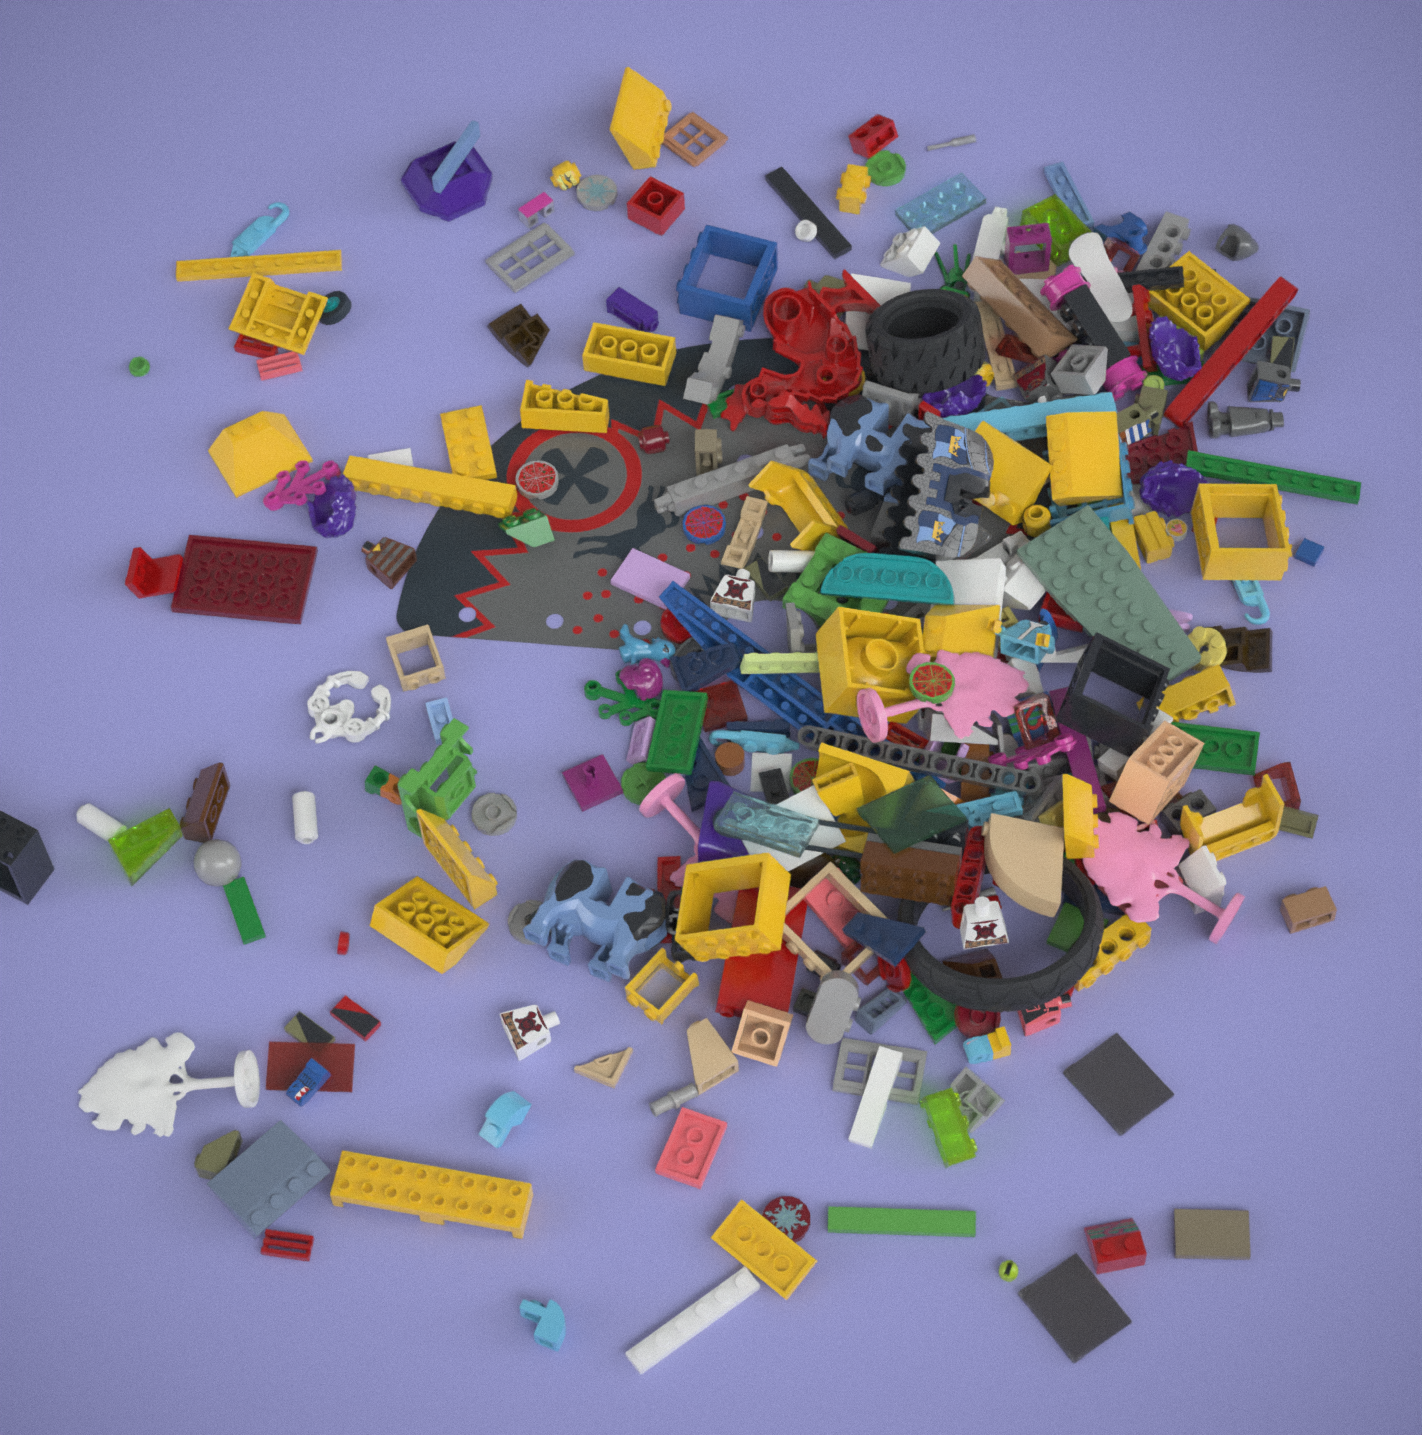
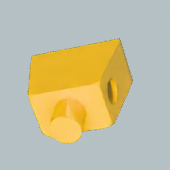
(840, 790)

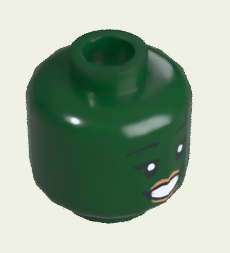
(850, 867)

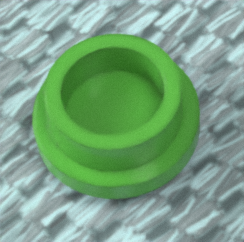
(139, 366)

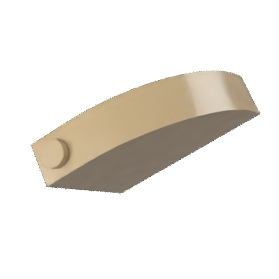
(1025, 861)

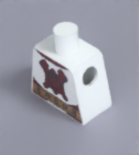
(735, 597)
(983, 924)
(528, 1029)

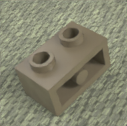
(707, 450)

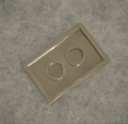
(1212, 1234)

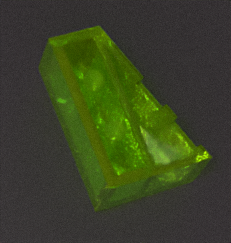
(145, 844)
(949, 1127)

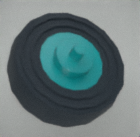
(336, 308)

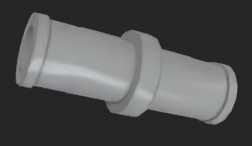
(673, 1099)

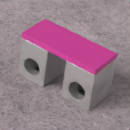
(539, 204)

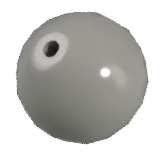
(217, 862)

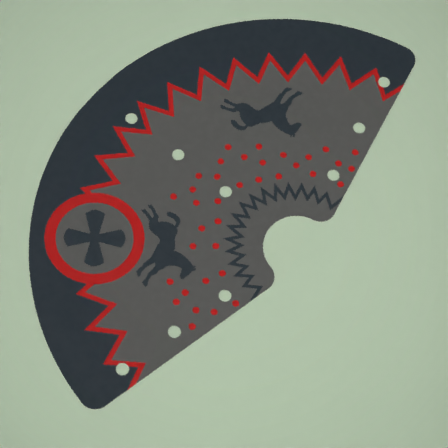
(609, 508)

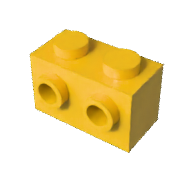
(853, 189)

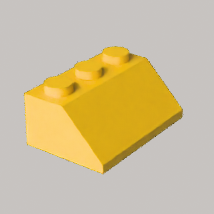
(1079, 818)

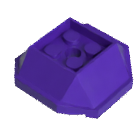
(461, 195)

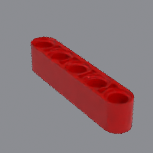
(969, 876)

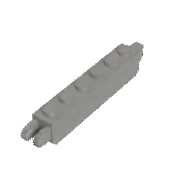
(726, 481)

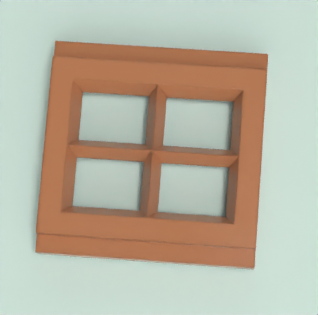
(705, 128)

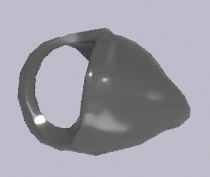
(1238, 244)

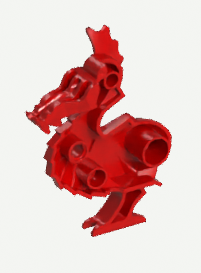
(821, 346)

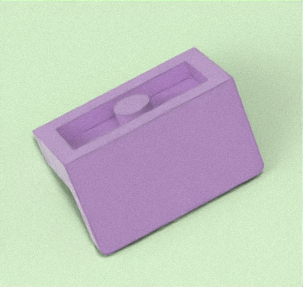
(641, 740)

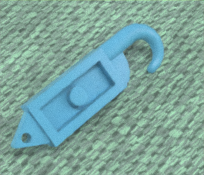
(259, 232)
(1251, 595)
(755, 741)

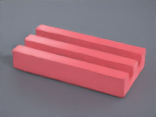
(278, 362)

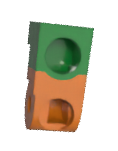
(383, 784)

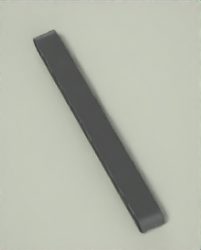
(929, 766)

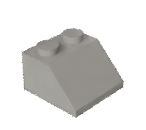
(1081, 370)

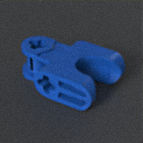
(1129, 231)

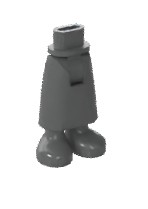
(1241, 420)

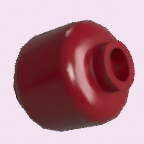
(653, 439)

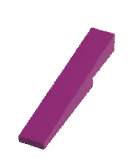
(1080, 757)

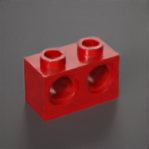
(873, 136)

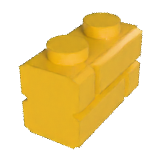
(1152, 537)

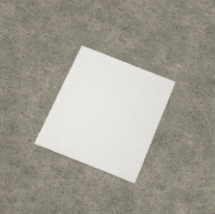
(881, 291)
(809, 804)

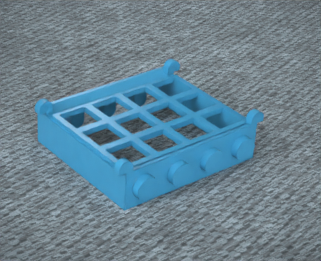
(1114, 513)

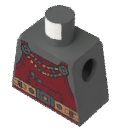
(1036, 380)

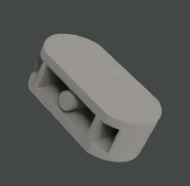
(833, 1007)

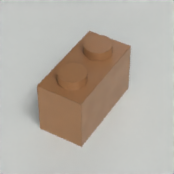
(1308, 909)

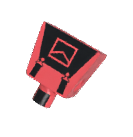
(1043, 1015)

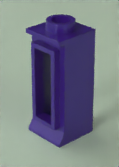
(632, 311)

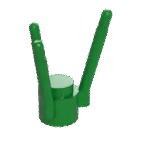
(955, 273)

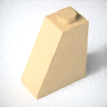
(709, 1056)

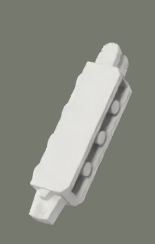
(991, 238)

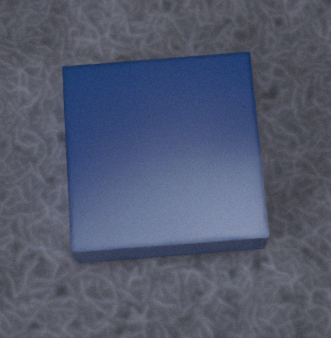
(1309, 552)

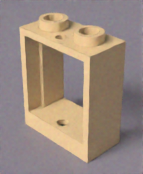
(411, 640)

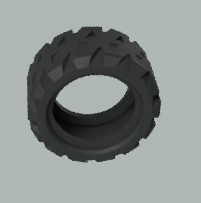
(925, 341)

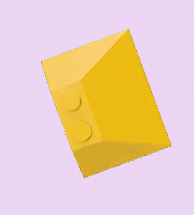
(278, 314)
(256, 451)
(959, 629)

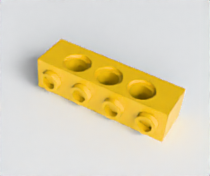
(1121, 950)

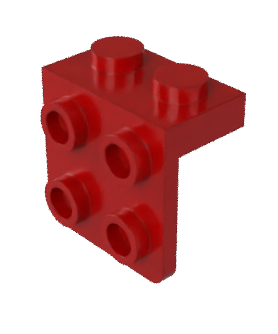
(152, 576)

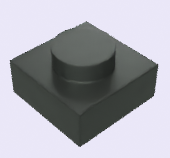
(804, 1002)

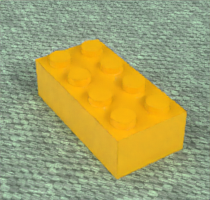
(629, 354)

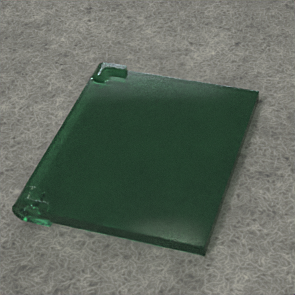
(911, 814)

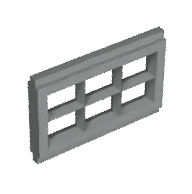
(536, 272)
(871, 1050)

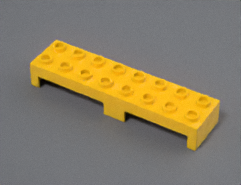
(432, 1192)

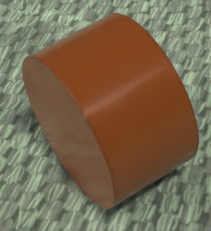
(730, 758)

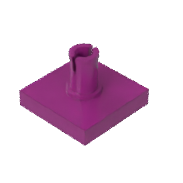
(592, 782)

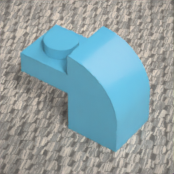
(504, 1113)
(550, 1320)

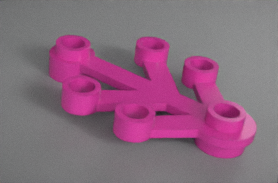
(299, 487)
(1042, 753)

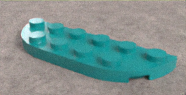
(889, 579)

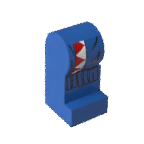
(308, 1083)

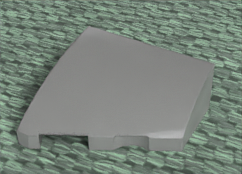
(977, 1098)

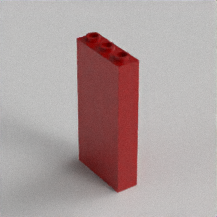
(760, 976)

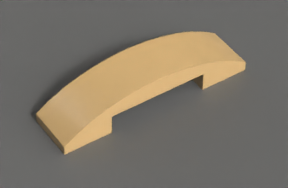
(746, 533)

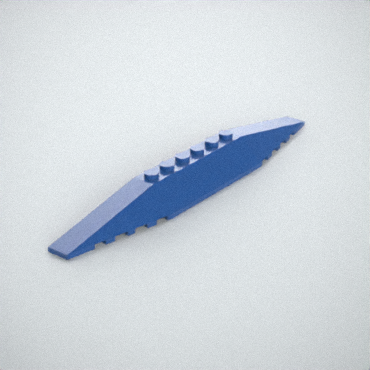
(781, 692)

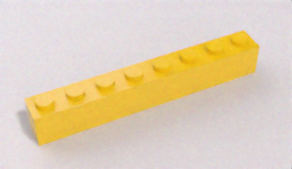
(431, 487)

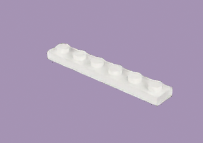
(692, 1320)

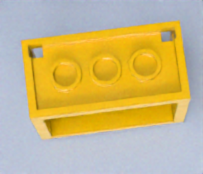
(1240, 502)
(727, 875)

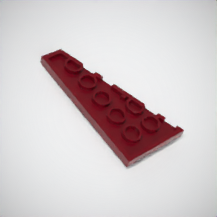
(1162, 448)

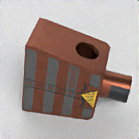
(389, 560)

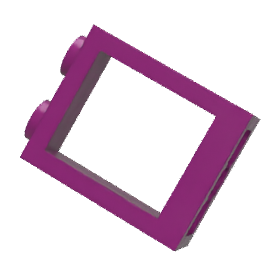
(1028, 261)

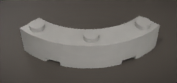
(716, 364)

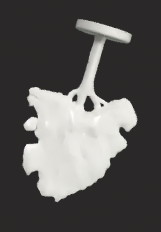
(138, 1086)

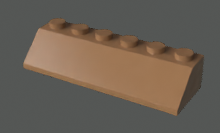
(1018, 307)

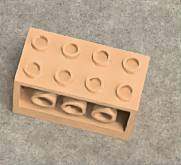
(1156, 772)

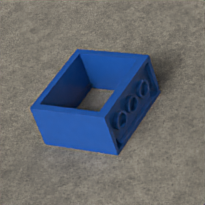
(736, 247)

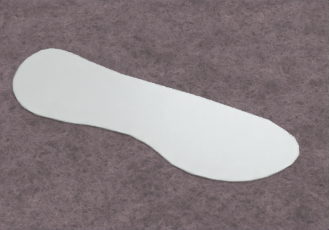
(1105, 283)

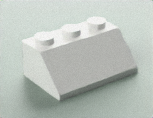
(1021, 586)

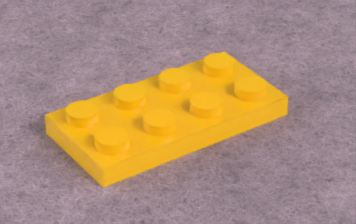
(468, 443)
(764, 1249)

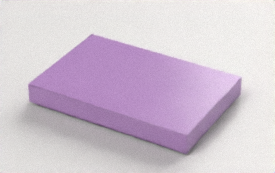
(647, 577)

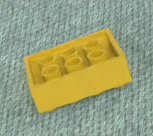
(640, 120)
(1204, 304)
(1084, 457)
(1015, 475)
(456, 859)
(427, 924)

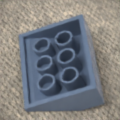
(1290, 323)
(268, 1178)

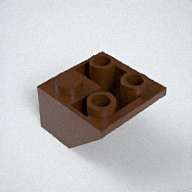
(976, 964)

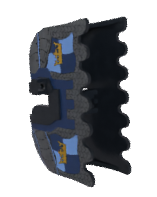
(937, 481)

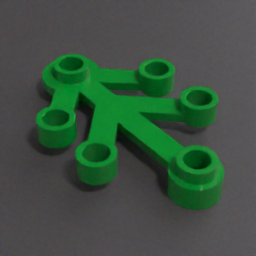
(627, 701)

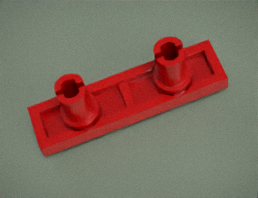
(1144, 318)

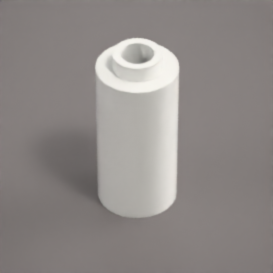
(789, 560)
(305, 817)
(99, 822)

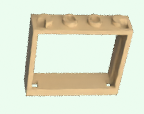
(853, 894)

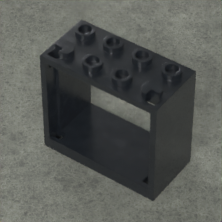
(1127, 670)
(22, 859)

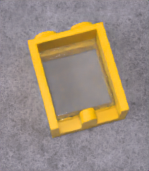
(660, 987)

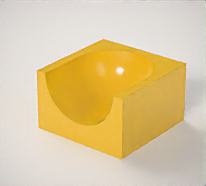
(867, 652)
(875, 779)

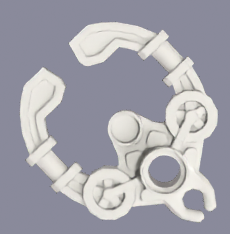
(336, 719)

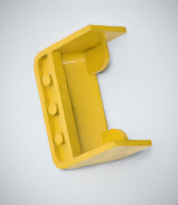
(801, 501)
(1236, 827)

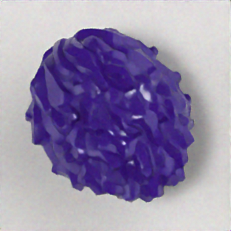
(1174, 349)
(958, 399)
(1170, 488)
(335, 510)

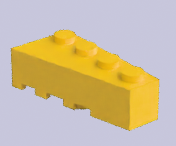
(562, 410)
(1196, 694)

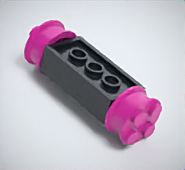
(1093, 328)

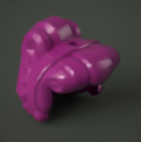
(643, 677)

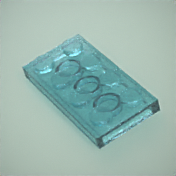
(941, 205)
(766, 824)

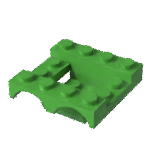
(805, 591)
(452, 792)

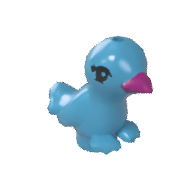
(637, 649)

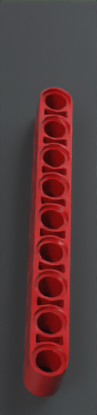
(1231, 352)

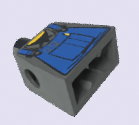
(1270, 383)

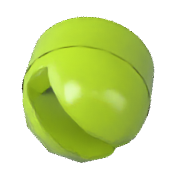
(1013, 1272)

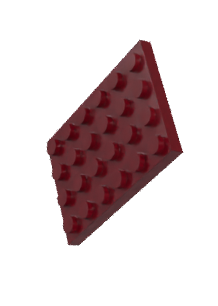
(244, 579)

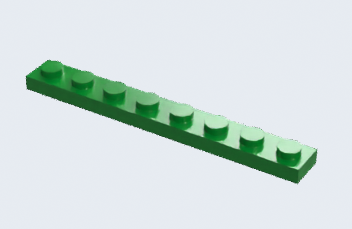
(1286, 479)

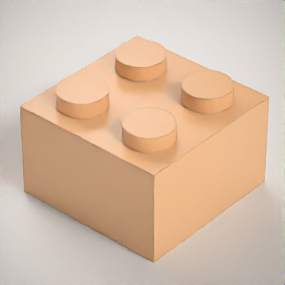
(762, 1033)

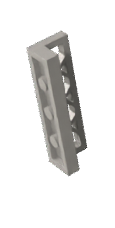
(1051, 794)

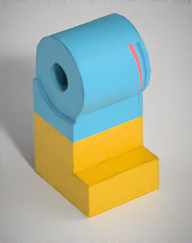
(988, 1046)

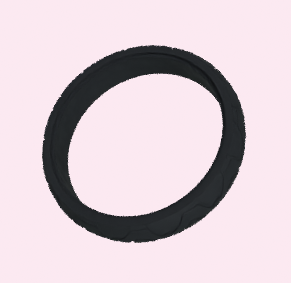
(1020, 991)

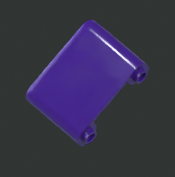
(711, 844)

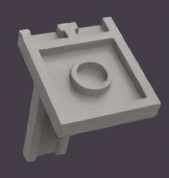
(899, 402)
(796, 632)

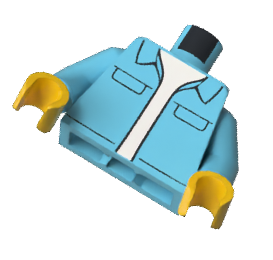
(1025, 639)

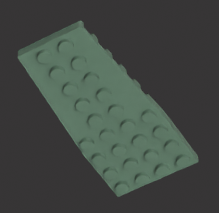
(1106, 590)

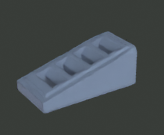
(869, 1020)

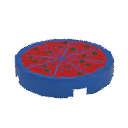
(704, 524)

